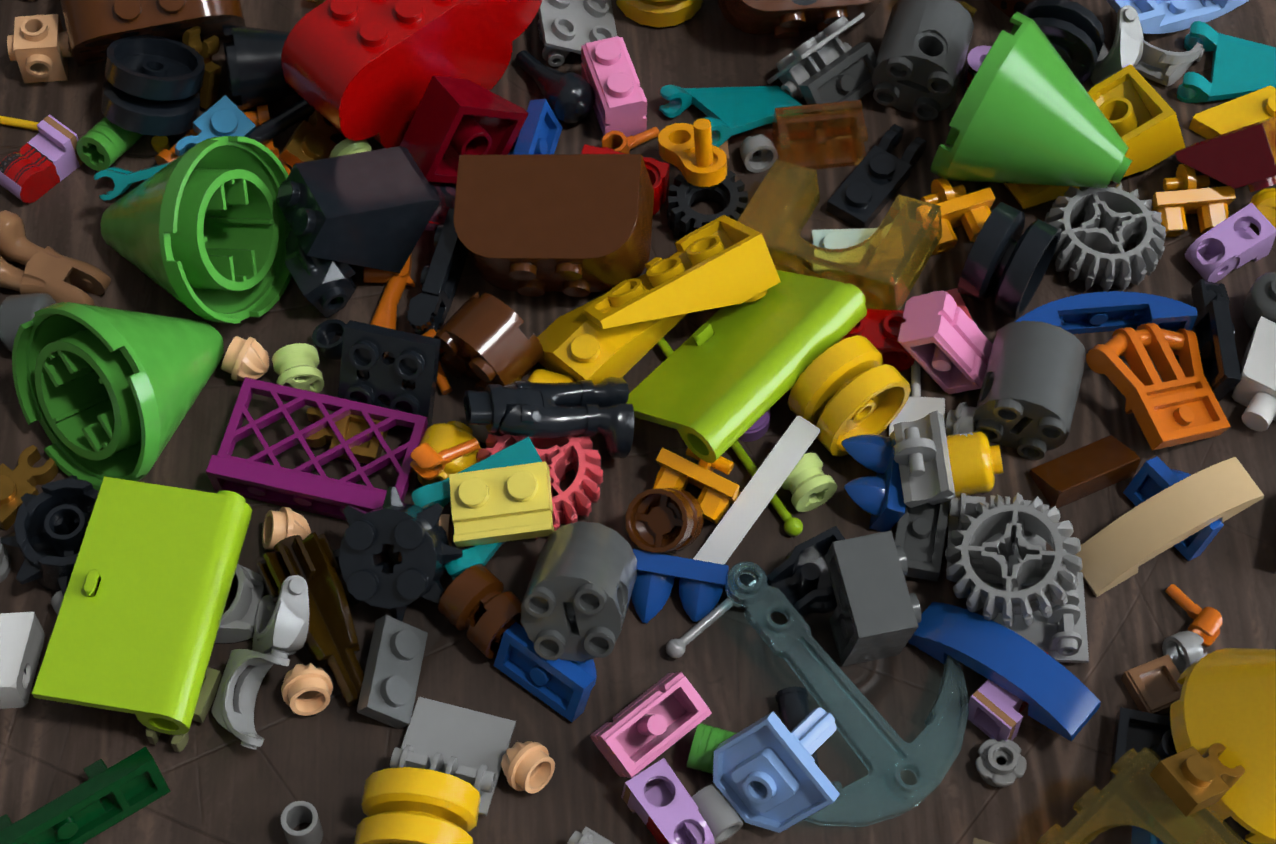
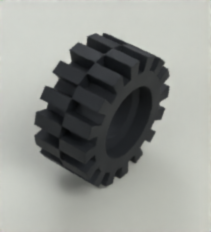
(683, 195)

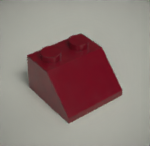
(459, 120)
(1237, 156)

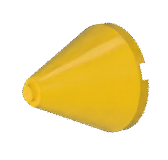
(1233, 702)

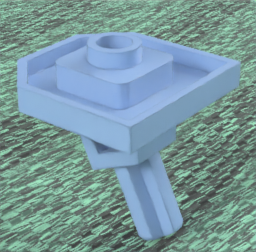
(771, 771)

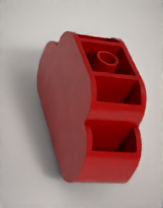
(374, 58)

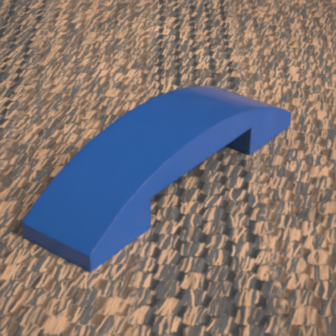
(1113, 311)
(1010, 661)

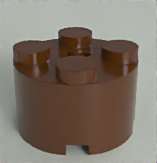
(487, 343)

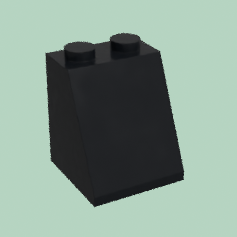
(359, 207)

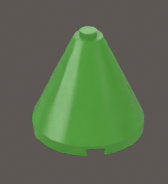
(1030, 121)
(209, 229)
(110, 384)

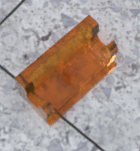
(821, 134)

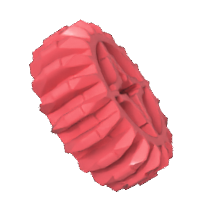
(561, 456)

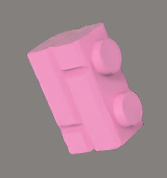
(616, 87)
(945, 342)
(651, 724)

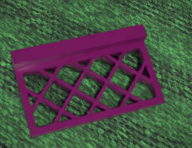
(297, 486)

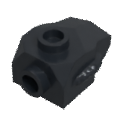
(321, 281)
(805, 575)

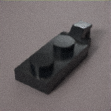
(1216, 337)

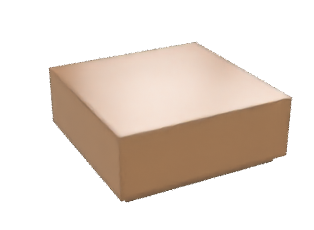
(1154, 685)

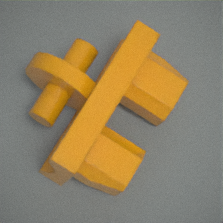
(1208, 203)
(958, 210)
(716, 490)

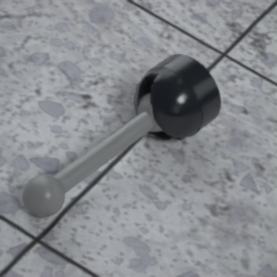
(676, 647)

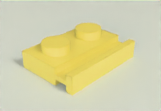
(501, 504)

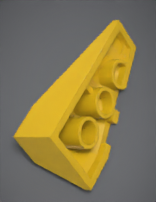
(1139, 118)
(710, 270)
(589, 352)

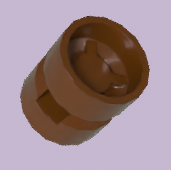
(664, 519)
(479, 605)

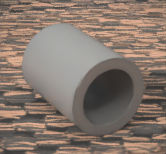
(298, 813)
(717, 813)

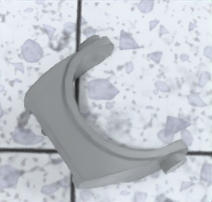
(1126, 47)
(1167, 66)
(239, 619)
(285, 623)
(236, 709)

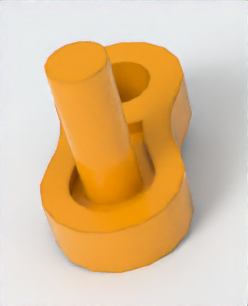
(692, 152)

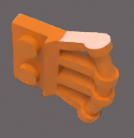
(1166, 411)

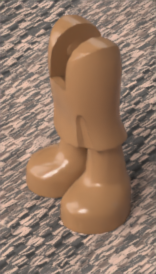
(45, 268)

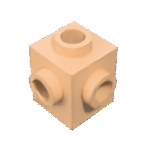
(40, 48)

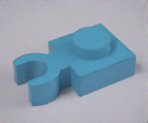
(219, 120)

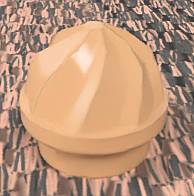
(245, 359)
(283, 524)
(307, 689)
(528, 766)

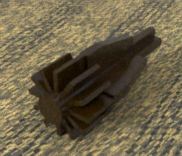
(331, 628)

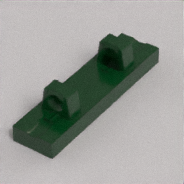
(79, 813)

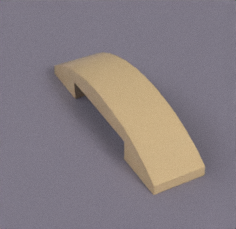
(1165, 521)

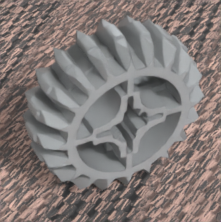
(1110, 223)
(973, 552)

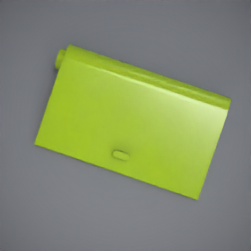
(746, 361)
(158, 606)

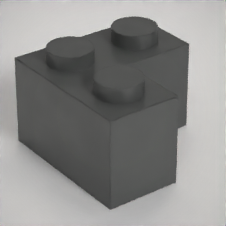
(873, 601)

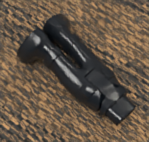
(557, 411)

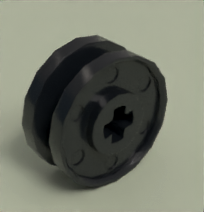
(1071, 31)

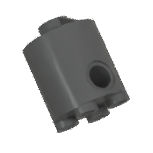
(922, 56)
(1030, 387)
(579, 592)

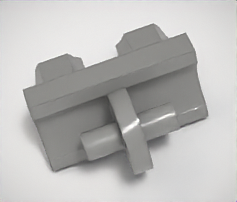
(924, 460)

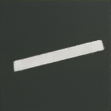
(758, 492)

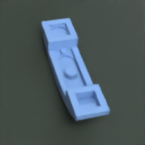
(1176, 15)

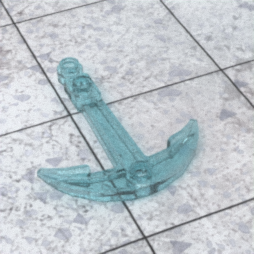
(877, 745)

